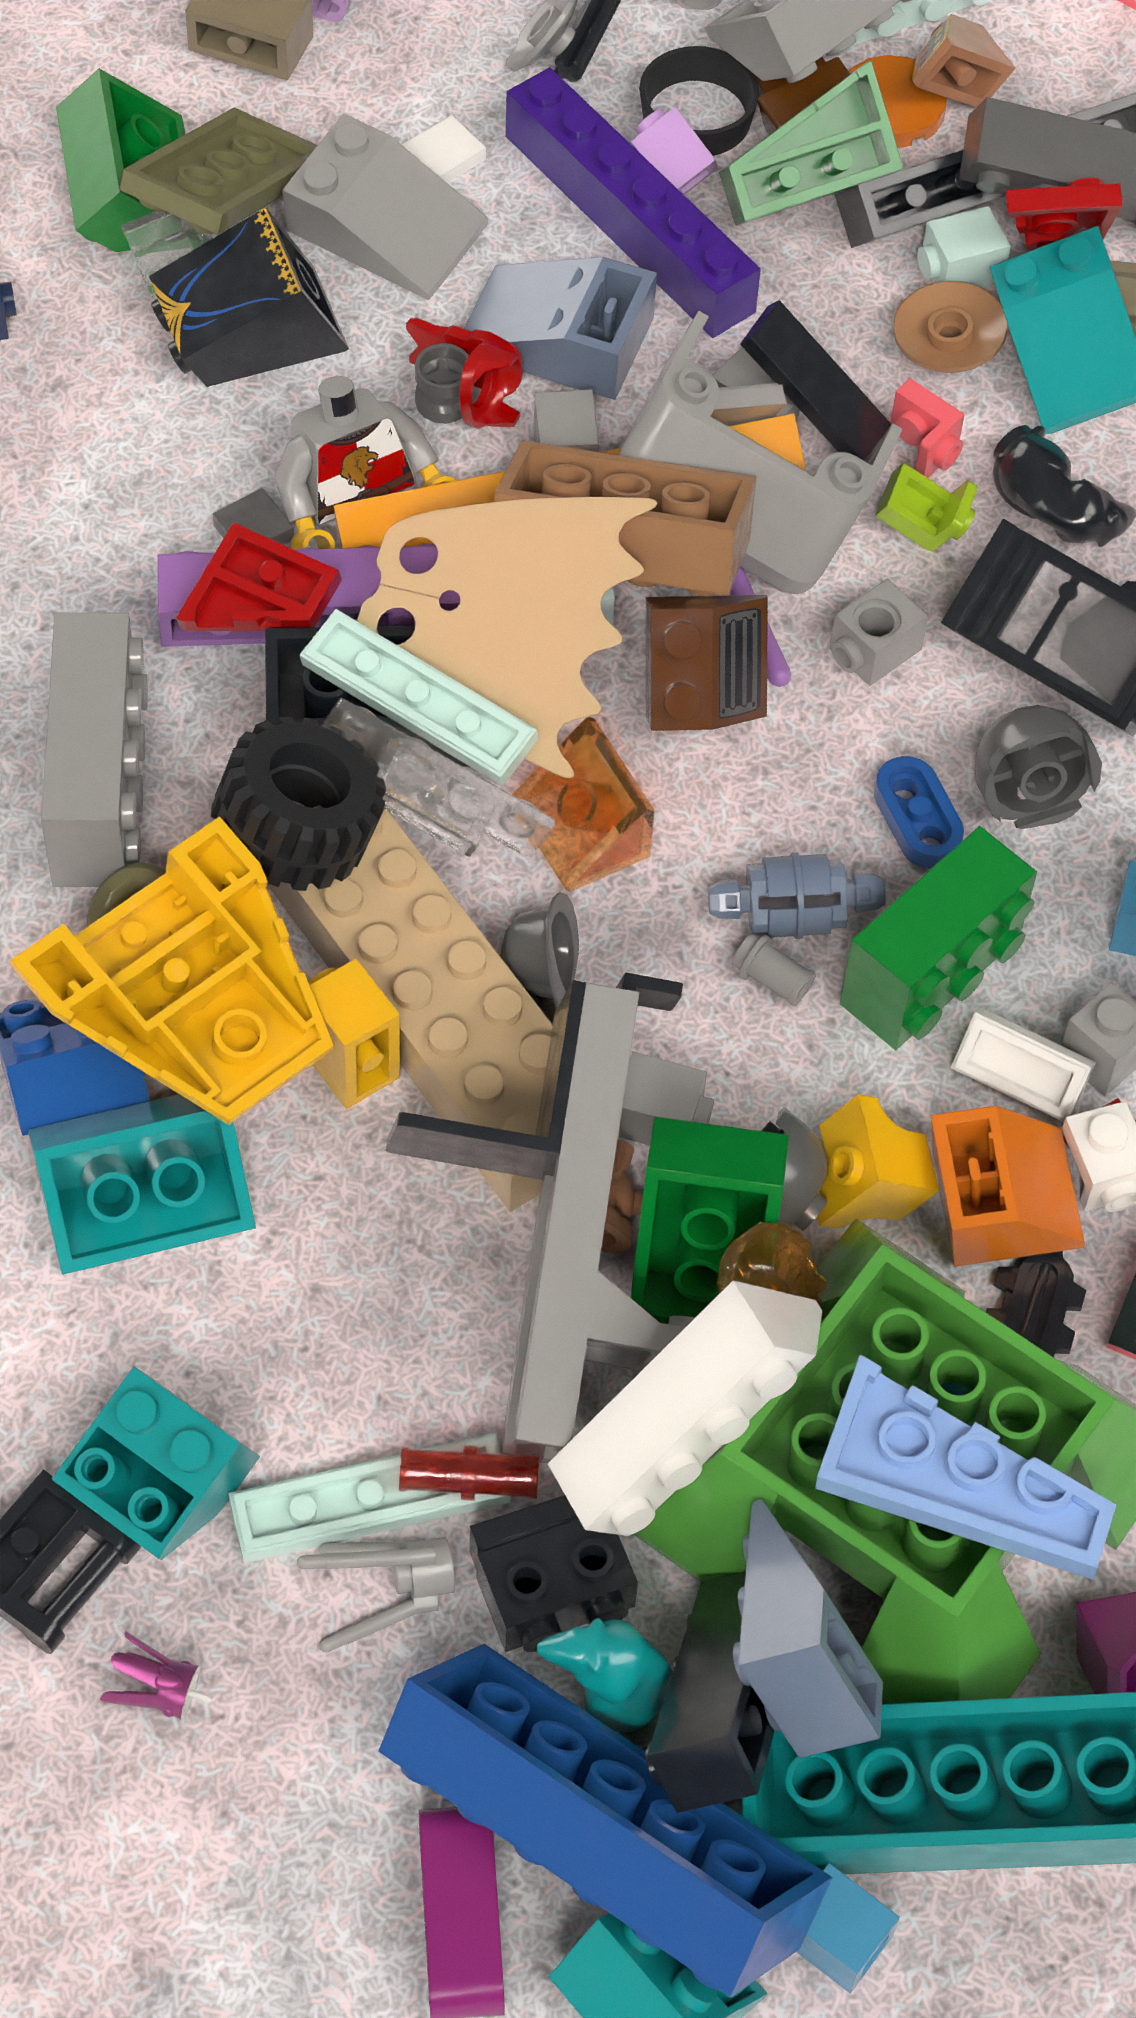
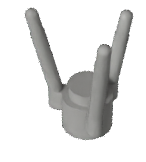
(418, 1568)

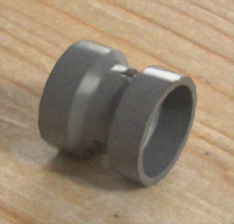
(438, 382)

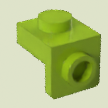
(925, 509)

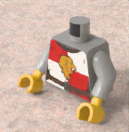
(348, 453)

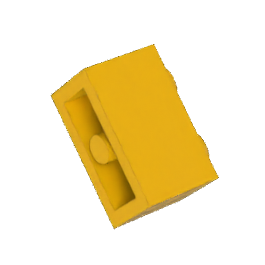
(362, 1030)

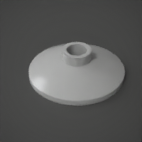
(544, 32)

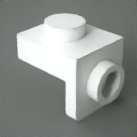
(1105, 1155)

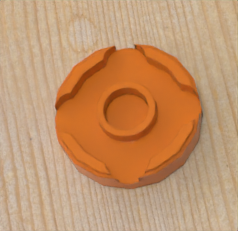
(909, 108)

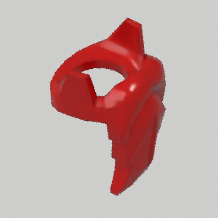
(491, 366)

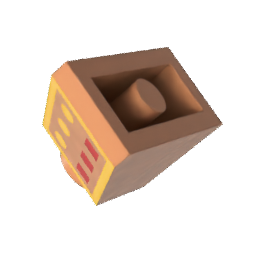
(961, 62)

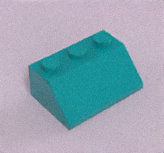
(139, 1181)

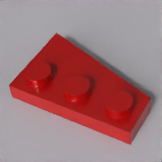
(1060, 212)

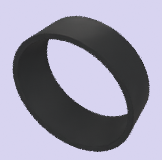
(710, 66)

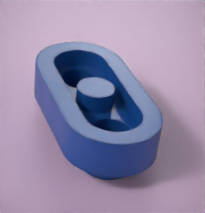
(920, 817)

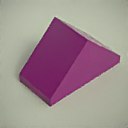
(1108, 1643)

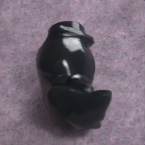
(1037, 482)

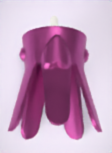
(173, 1680)

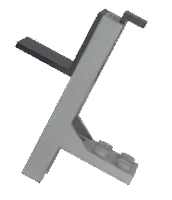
(567, 1304)

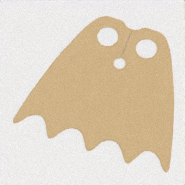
(527, 602)

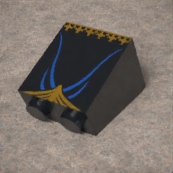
(245, 305)

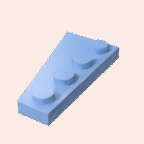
(931, 1468)

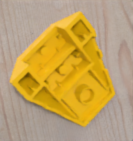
(189, 980)

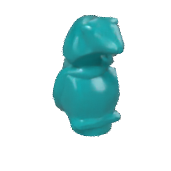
(618, 1670)

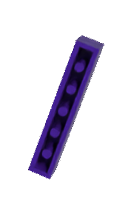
(631, 201)

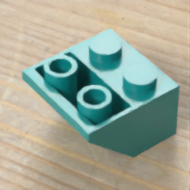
(154, 1465)
(624, 1978)

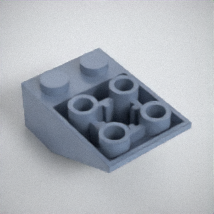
(570, 318)
(800, 1649)

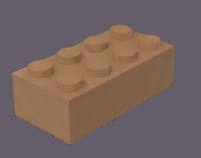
(685, 542)

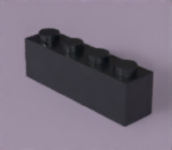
(710, 1724)

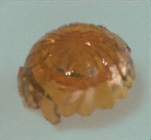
(772, 1259)

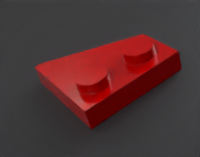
(258, 587)

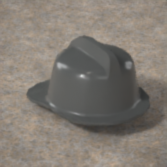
(544, 948)

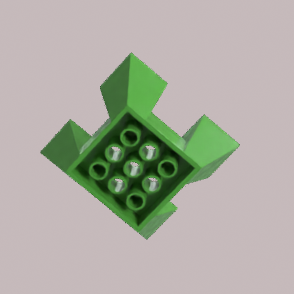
(947, 1607)

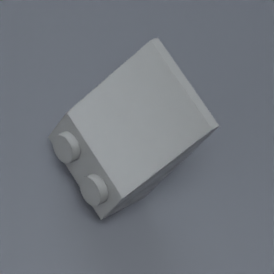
(381, 208)

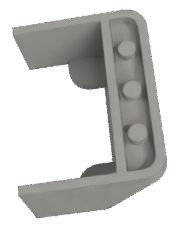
(795, 514)

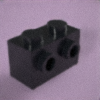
(555, 1583)

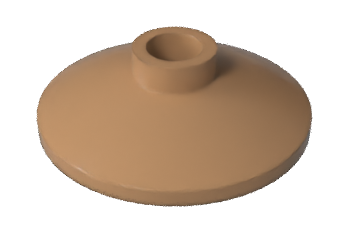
(950, 326)

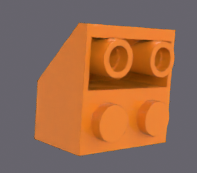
(1003, 1185)

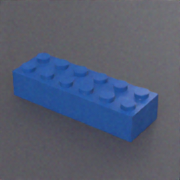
(590, 1813)

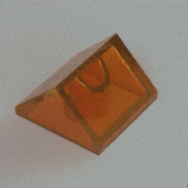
(597, 813)

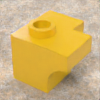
(872, 1166)

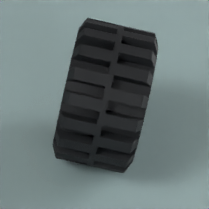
(306, 767)

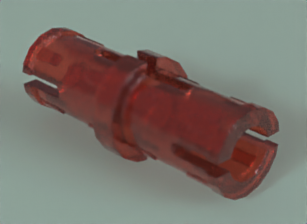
(469, 1473)

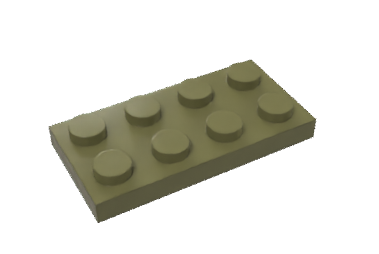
(218, 171)

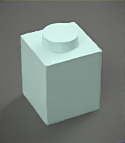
(963, 248)

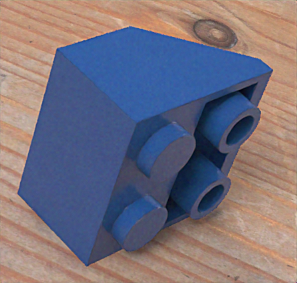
(60, 1071)

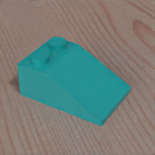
(1070, 329)

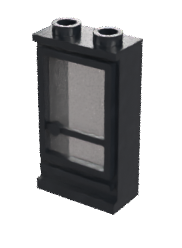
(1052, 623)

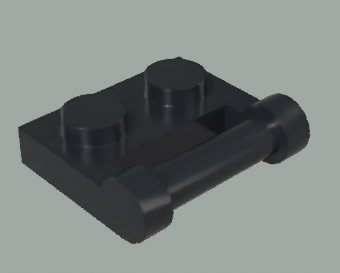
(35, 1540)

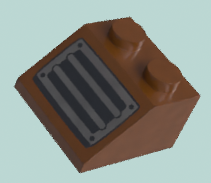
(705, 661)

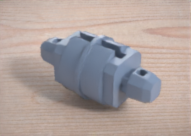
(796, 895)

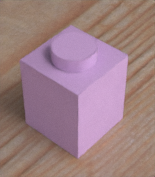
(674, 149)

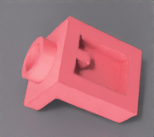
(928, 424)

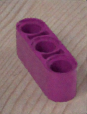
(460, 1916)

